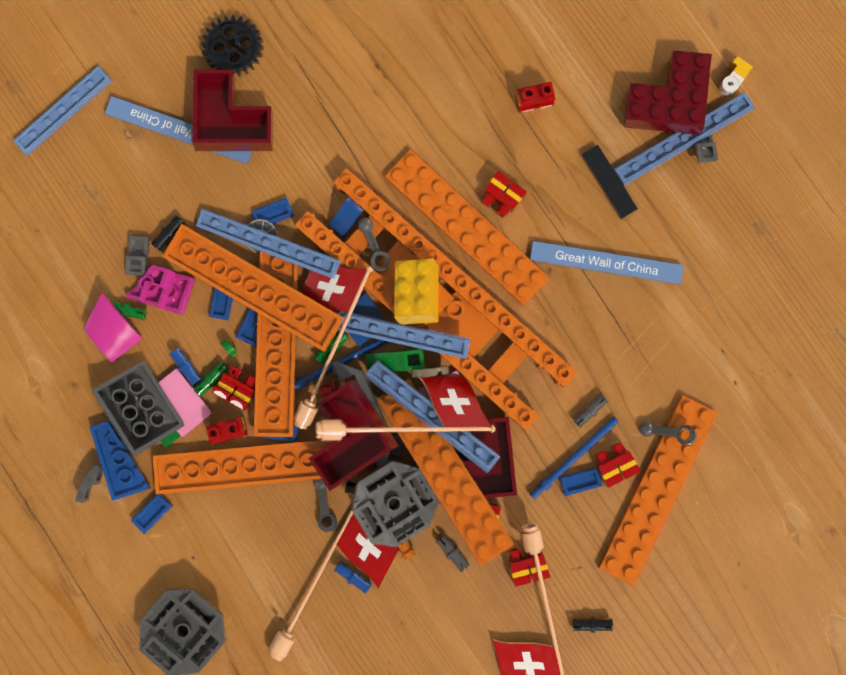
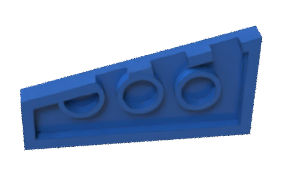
(118, 466)

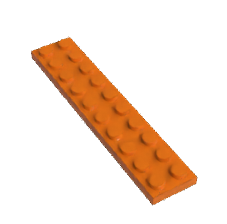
(466, 227)
(253, 287)
(275, 362)
(236, 467)
(450, 483)
(656, 493)

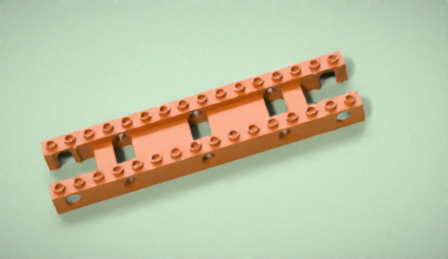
(482, 312)

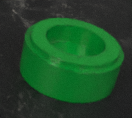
(228, 347)

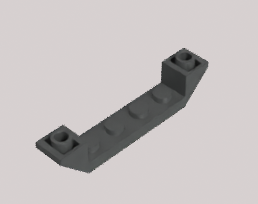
(345, 371)

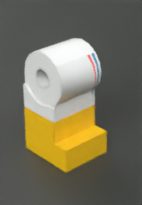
(739, 72)

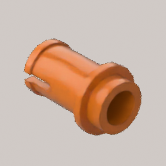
(406, 550)

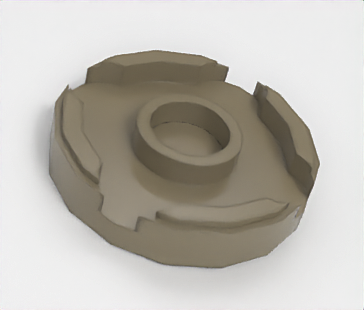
(430, 371)

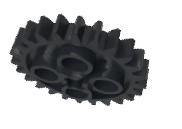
(242, 32)

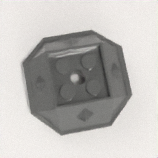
(406, 518)
(167, 645)

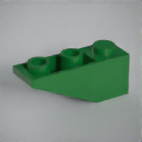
(398, 359)

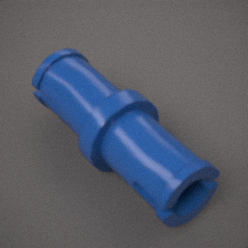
(185, 366)
(353, 577)

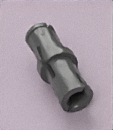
(590, 410)
(452, 553)

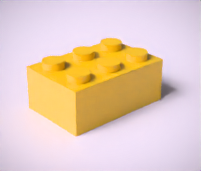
(416, 291)

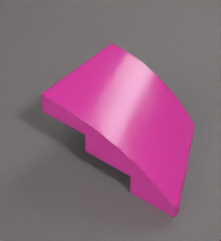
(163, 289)
(110, 329)

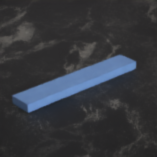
(62, 111)

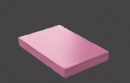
(185, 401)

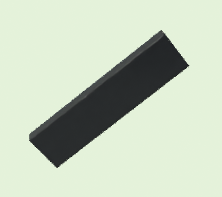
(609, 182)

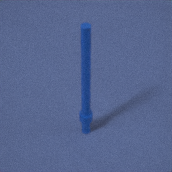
(301, 381)
(547, 482)

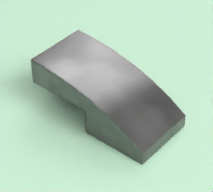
(706, 150)
(137, 255)
(92, 478)

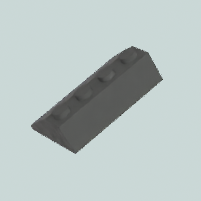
(137, 409)

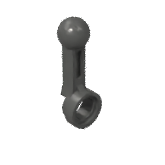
(366, 225)
(648, 429)
(324, 506)

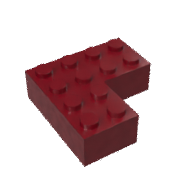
(673, 107)
(221, 124)
(355, 450)
(501, 478)

